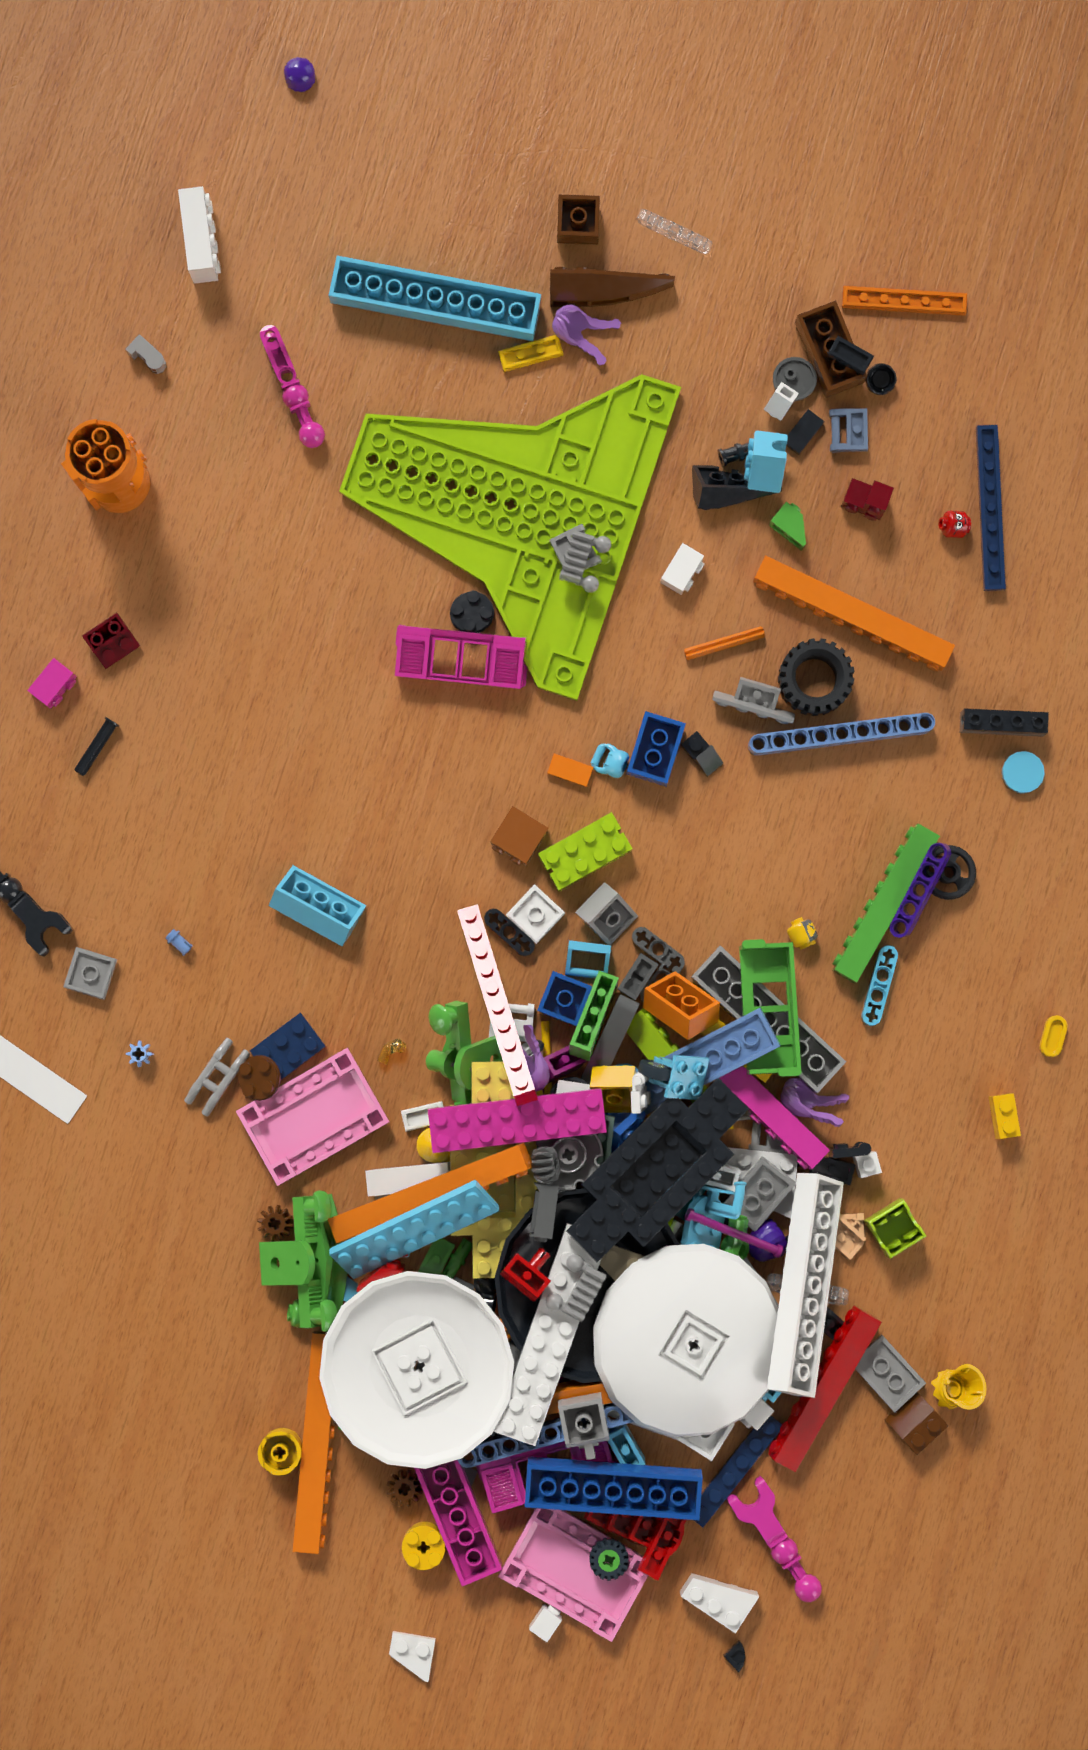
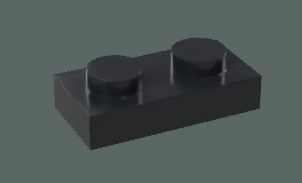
(835, 1169)

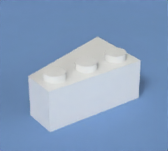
(719, 1600)

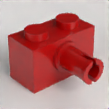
(526, 1274)

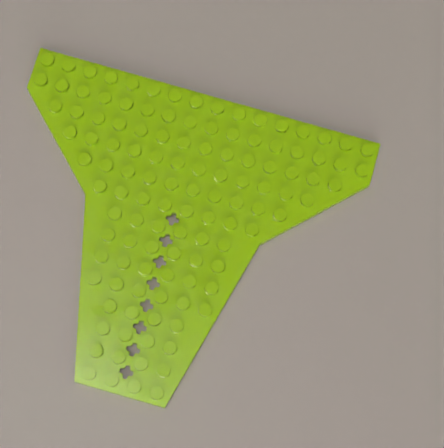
(564, 473)

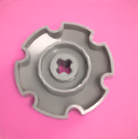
(586, 1150)

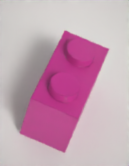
(52, 683)

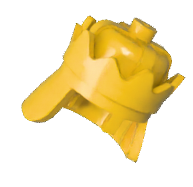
(960, 1387)

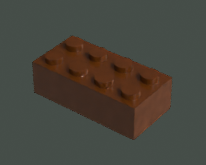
(818, 332)

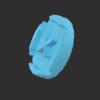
(1023, 772)

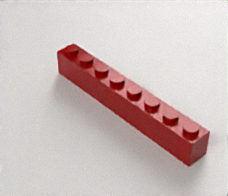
(833, 1374)

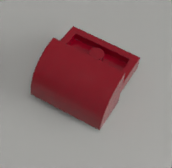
(111, 640)

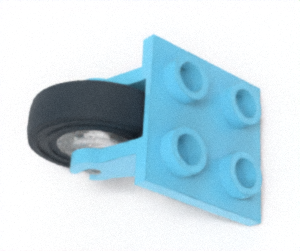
(681, 1076)

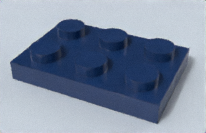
(290, 1045)

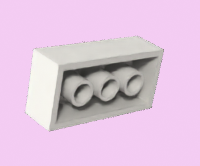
(199, 235)

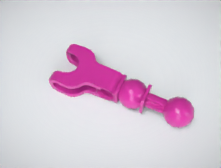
(294, 394)
(782, 1548)

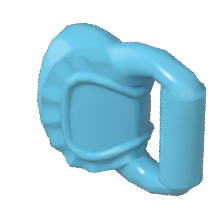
(615, 762)

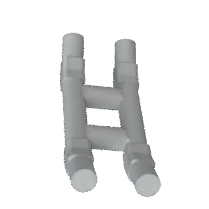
(229, 1073)

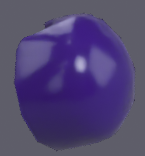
(299, 74)

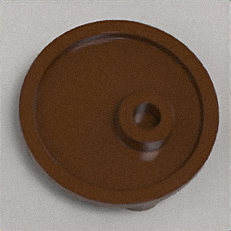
(259, 1077)

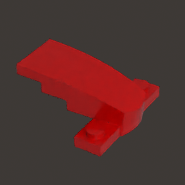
(657, 1534)

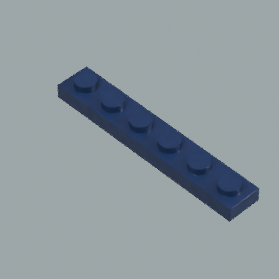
(736, 1468)

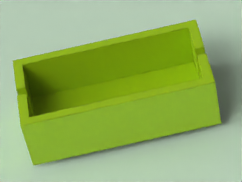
(585, 852)

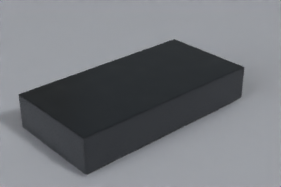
(850, 355)
(804, 431)

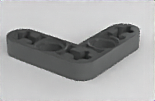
(663, 959)

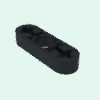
(494, 925)

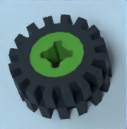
(604, 1552)

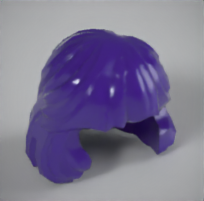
(770, 1233)

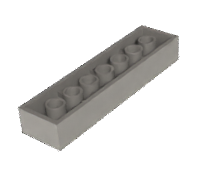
(722, 980)

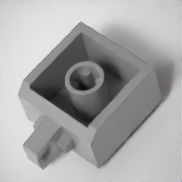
(587, 1434)

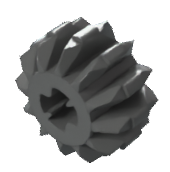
(545, 1164)

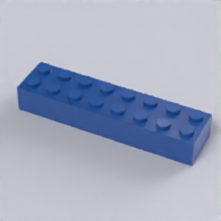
(613, 1488)

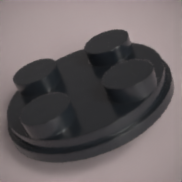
(471, 612)

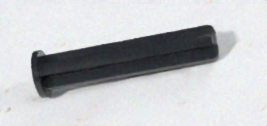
(96, 746)

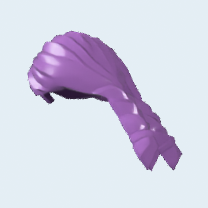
(572, 320)
(537, 1065)
(800, 1100)

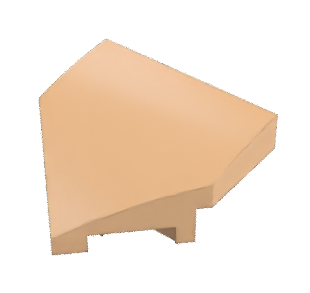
(850, 1234)

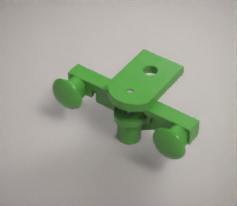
(458, 1052)

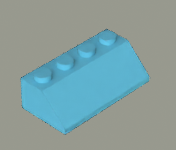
(317, 905)

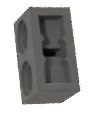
(637, 977)

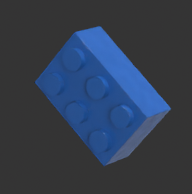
(655, 748)

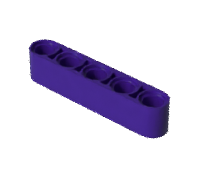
(929, 884)

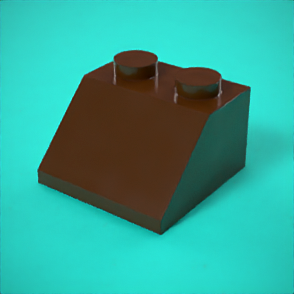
(916, 1423)

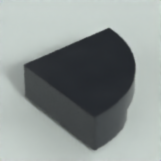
(736, 1656)

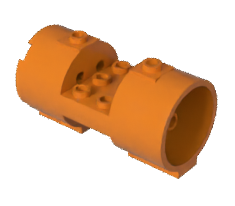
(107, 466)

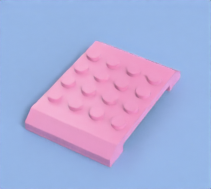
(313, 1117)
(555, 1567)

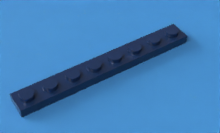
(990, 508)

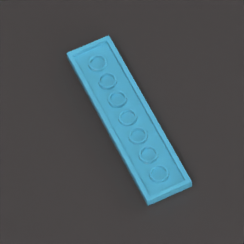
(414, 1229)

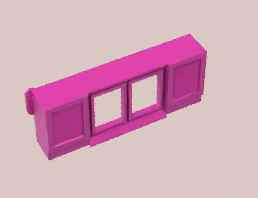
(503, 659)
(504, 1480)

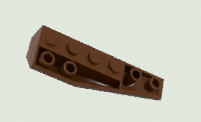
(600, 287)

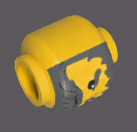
(802, 933)

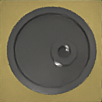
(796, 374)

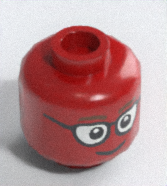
(955, 524)

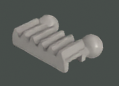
(577, 558)
(583, 1292)

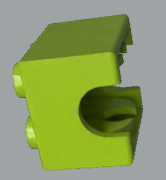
(895, 1228)

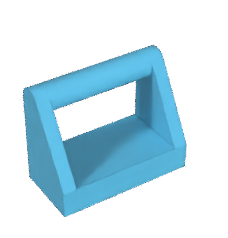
(586, 947)

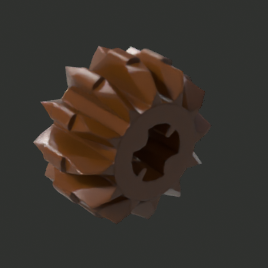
(272, 1229)
(396, 1485)

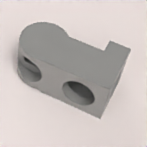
(152, 357)

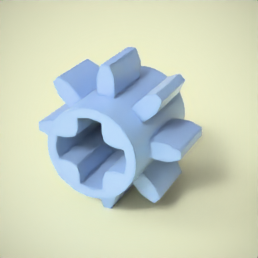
(136, 1049)

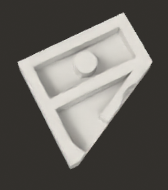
(413, 1652)

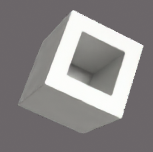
(781, 401)
(867, 1165)
(545, 1622)

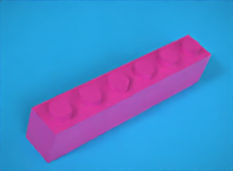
(776, 1118)

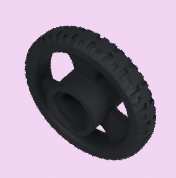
(963, 884)

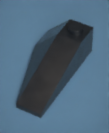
(721, 489)

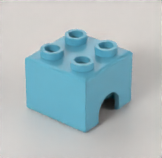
(766, 461)

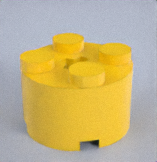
(273, 1461)
(412, 1551)

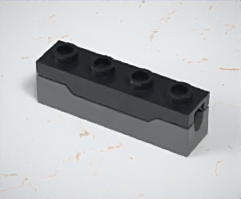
(1004, 722)

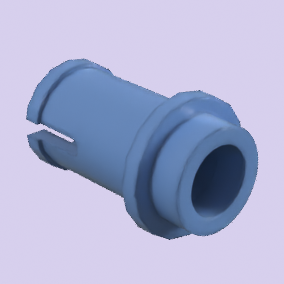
(178, 942)

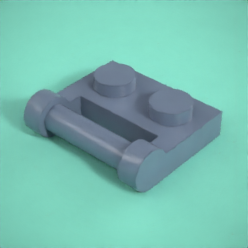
(855, 430)

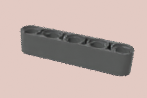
(612, 1035)

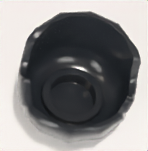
(881, 379)

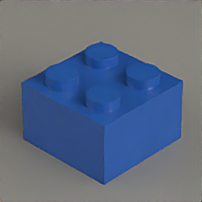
(564, 998)

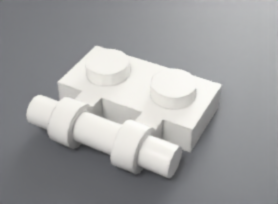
(639, 1095)

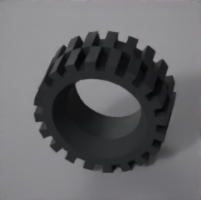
(834, 658)

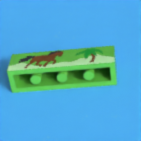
(593, 1015)

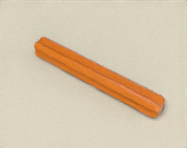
(724, 643)

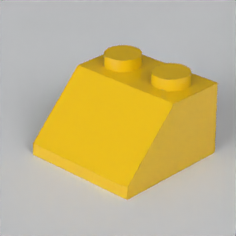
(615, 1086)

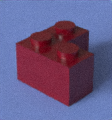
(867, 498)

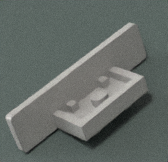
(755, 698)

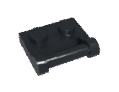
(842, 1150)

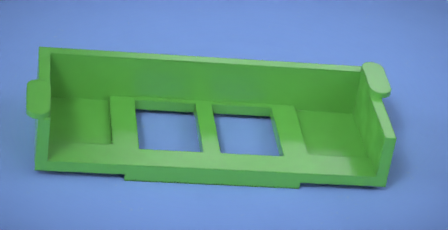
(769, 964)

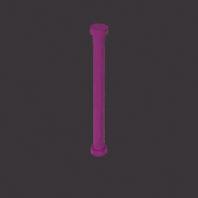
(776, 1250)

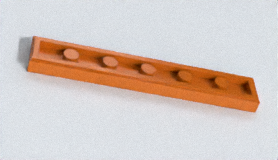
(904, 300)

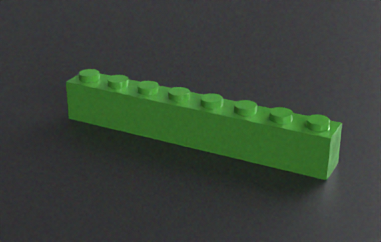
(885, 903)

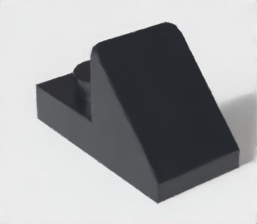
(702, 753)

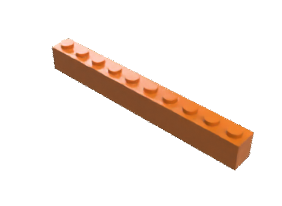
(853, 613)
(485, 1171)
(314, 1460)

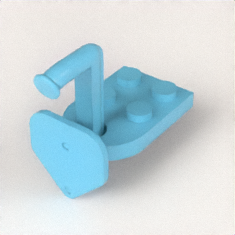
(711, 1207)

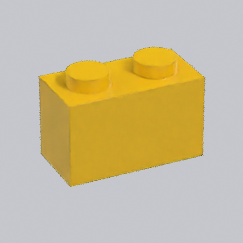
(1004, 1116)

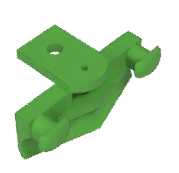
(308, 1262)

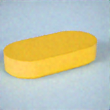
(1053, 1036)

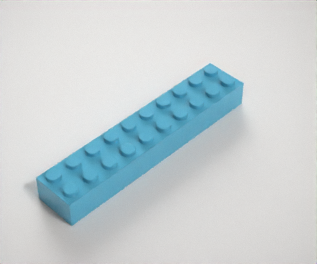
(435, 298)

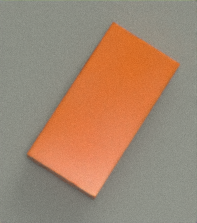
(570, 770)

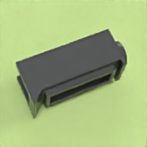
(544, 1211)

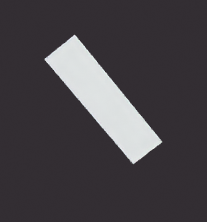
(39, 1082)

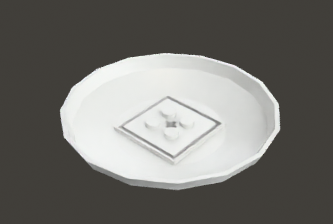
(654, 1315)
(409, 1413)

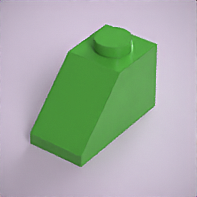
(790, 524)

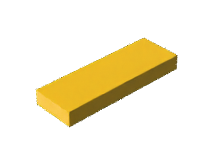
(530, 353)

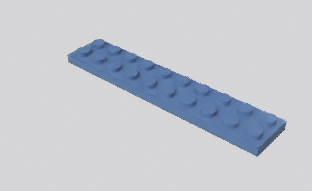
(726, 1049)

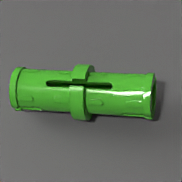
(457, 1259)

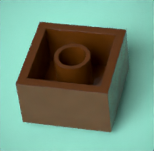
(578, 219)

